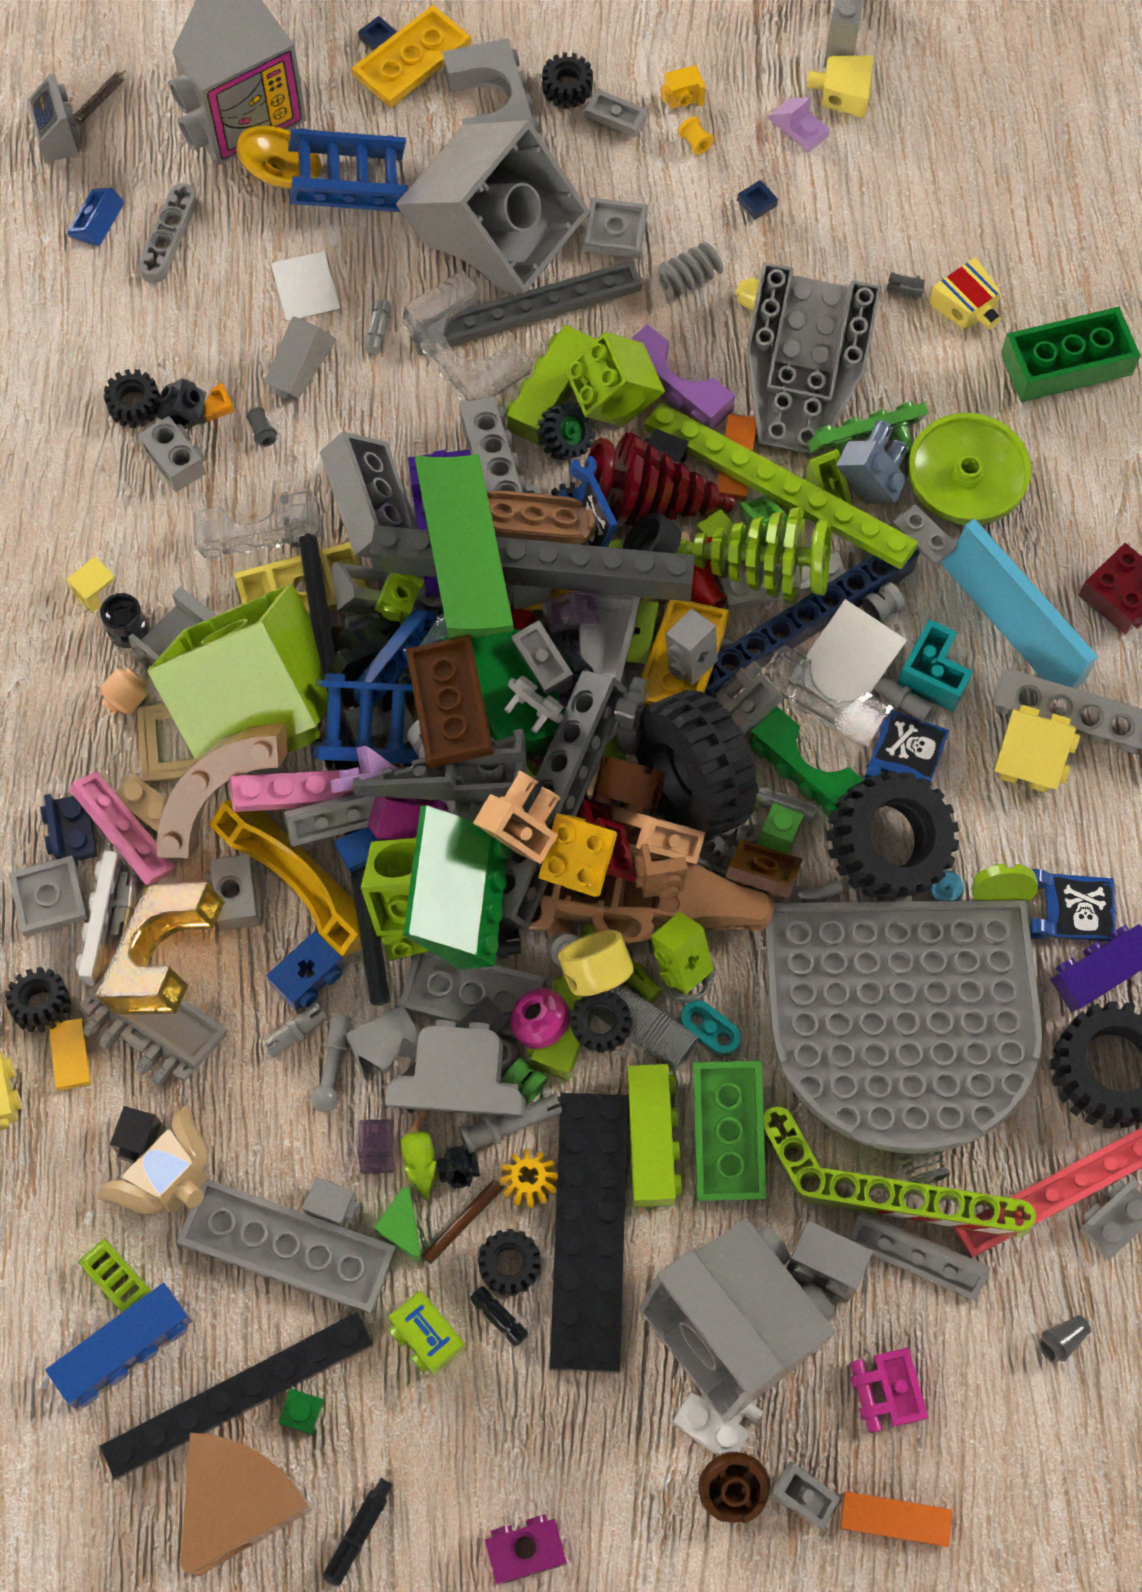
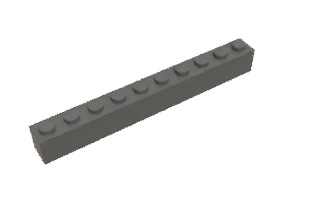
(550, 564)

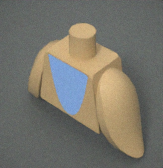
(165, 1174)

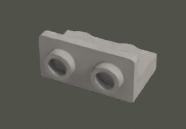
(1116, 1221)

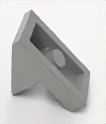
(805, 1496)

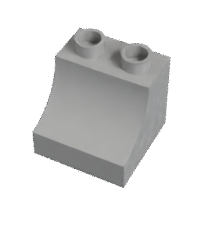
(495, 203)
(737, 1316)

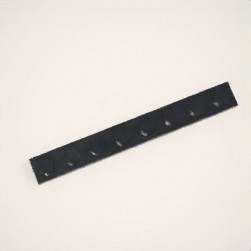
(236, 1395)

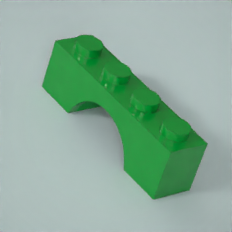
(777, 742)

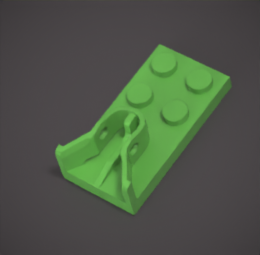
(729, 1130)

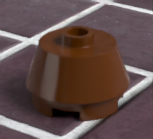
(734, 1487)

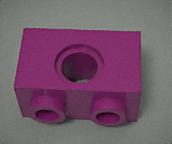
(547, 1556)

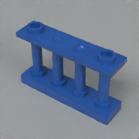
(343, 193)
(332, 747)

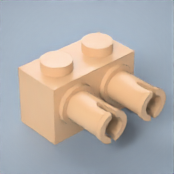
(518, 829)

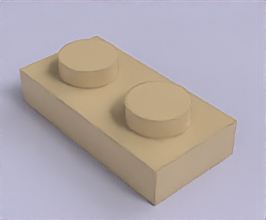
(142, 801)

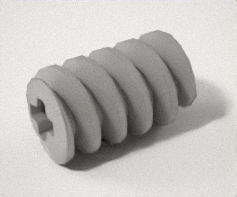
(688, 267)

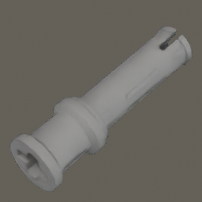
(494, 1128)

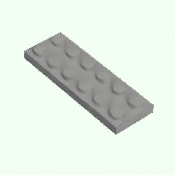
(288, 1246)

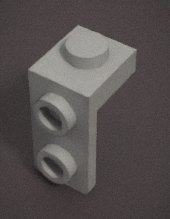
(931, 539)

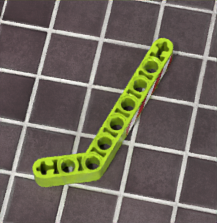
(896, 1189)

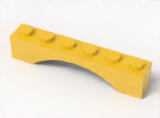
(266, 842)

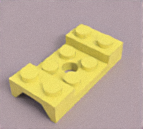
(270, 577)

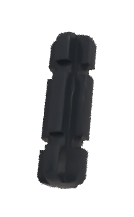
(499, 1316)

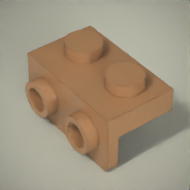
(659, 877)

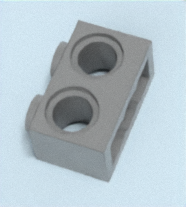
(169, 455)

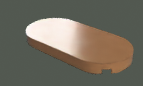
(540, 517)

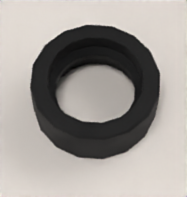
(656, 528)

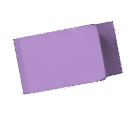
(799, 123)
(370, 765)

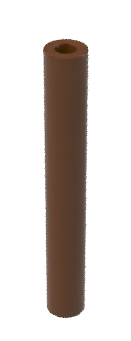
(462, 1221)

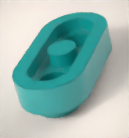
(711, 1028)

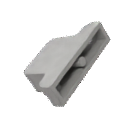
(457, 1073)

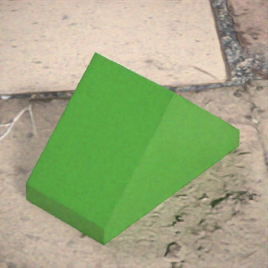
(399, 1225)

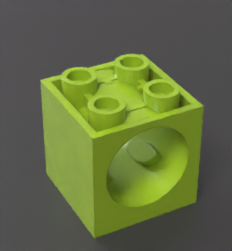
(614, 379)
(388, 884)

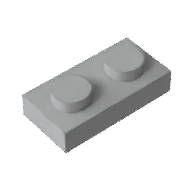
(616, 113)

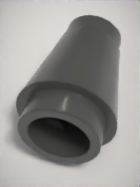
(1063, 1339)

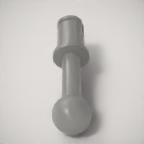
(324, 1096)

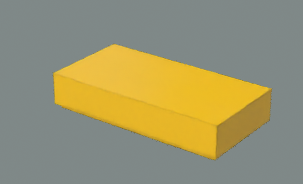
(70, 1054)

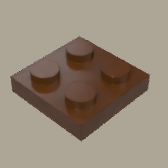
(764, 868)

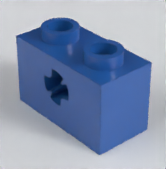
(311, 954)

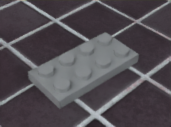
(449, 994)

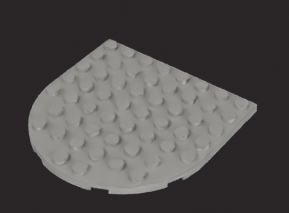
(905, 1016)

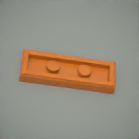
(742, 431)
(896, 1519)

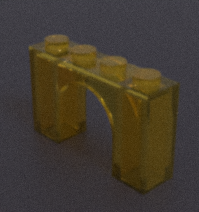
(161, 911)

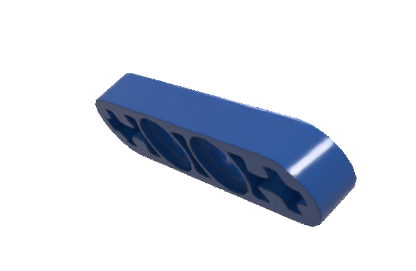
(413, 633)

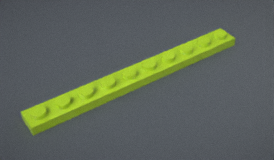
(785, 487)

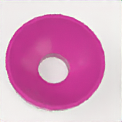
(547, 1026)

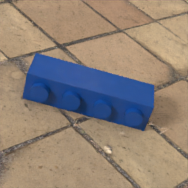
(119, 1346)

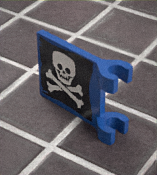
(593, 498)
(907, 747)
(1075, 907)

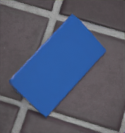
(96, 216)

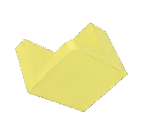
(90, 581)

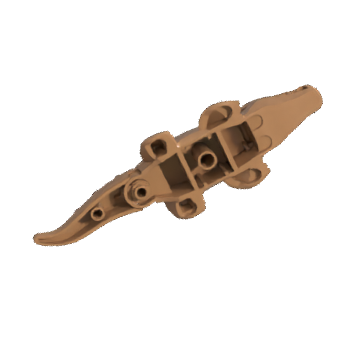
(706, 899)

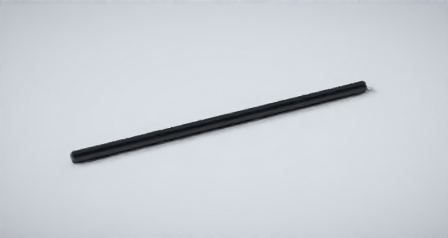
(322, 631)

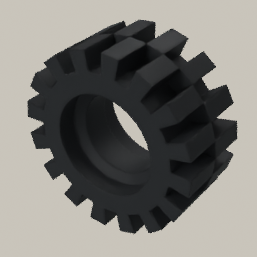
(567, 92)
(132, 413)
(30, 986)
(607, 1040)
(509, 1283)

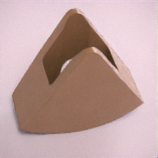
(232, 1501)

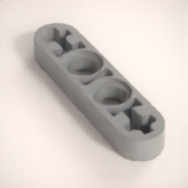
(166, 232)

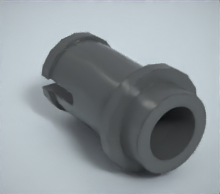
(906, 284)
(263, 432)

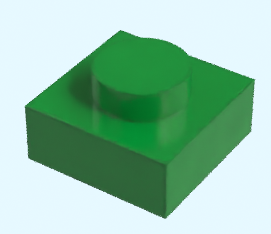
(301, 1411)

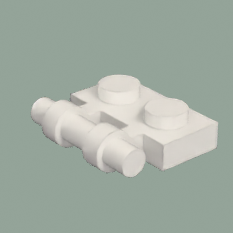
(705, 1425)

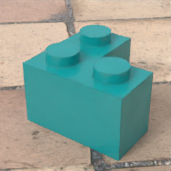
(930, 672)

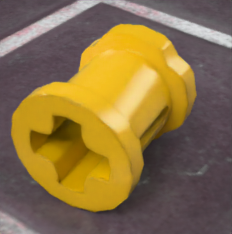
(695, 135)

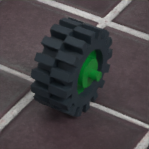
(565, 431)

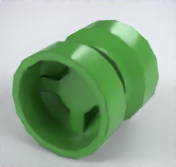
(529, 1081)

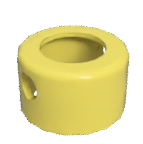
(596, 963)

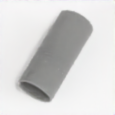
(665, 1037)

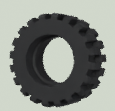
(931, 829)

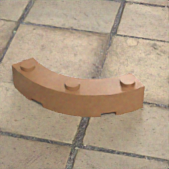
(243, 752)

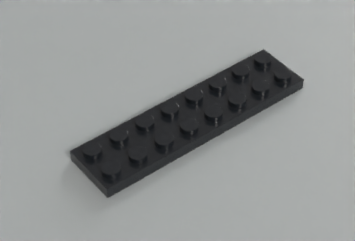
(589, 1233)

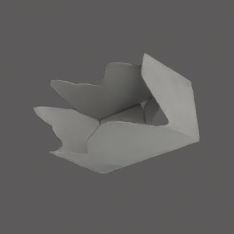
(382, 1040)

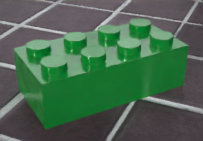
(1070, 354)

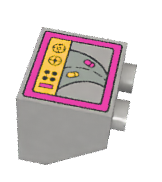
(234, 75)

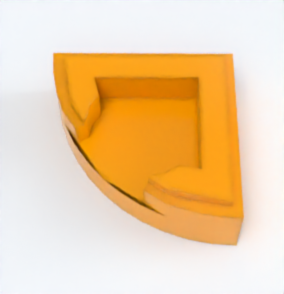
(218, 403)

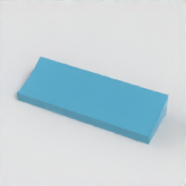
(1019, 608)

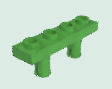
(854, 429)

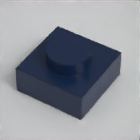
(376, 33)
(757, 199)

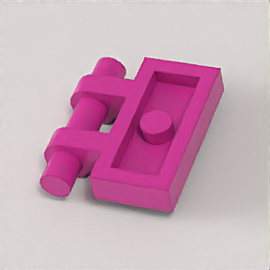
(899, 1388)

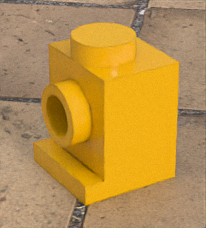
(683, 87)

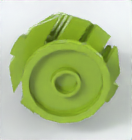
(779, 556)

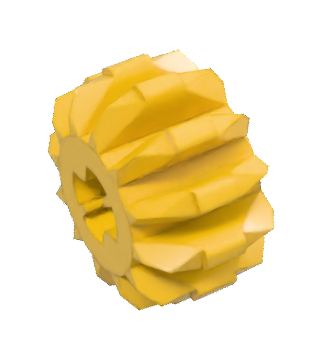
(526, 1190)

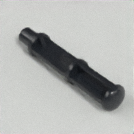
(357, 1534)

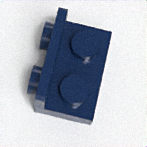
(69, 829)

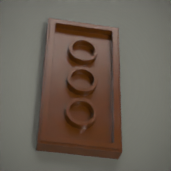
(449, 702)

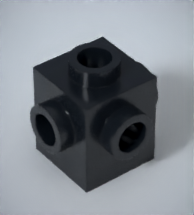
(182, 402)

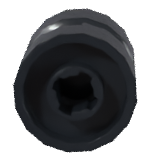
(122, 617)

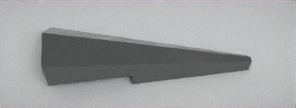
(460, 781)

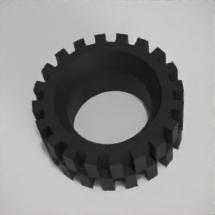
(1074, 1074)

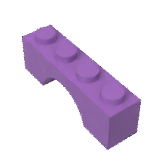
(700, 400)

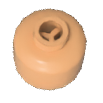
(123, 691)

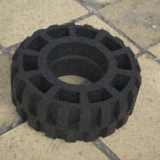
(705, 760)

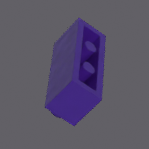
(1101, 968)

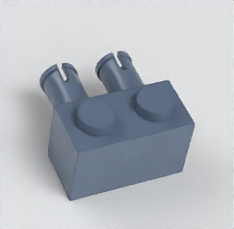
(872, 469)

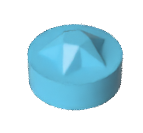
(949, 888)

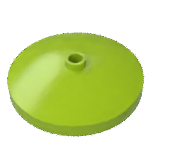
(969, 468)

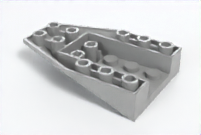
(805, 353)

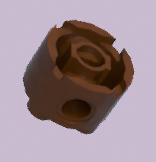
(629, 783)

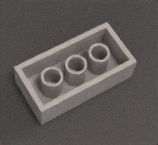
(365, 488)

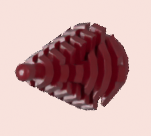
(645, 482)

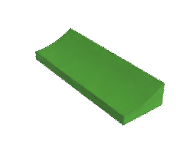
(464, 546)

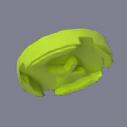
(1005, 883)

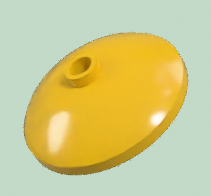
(267, 157)

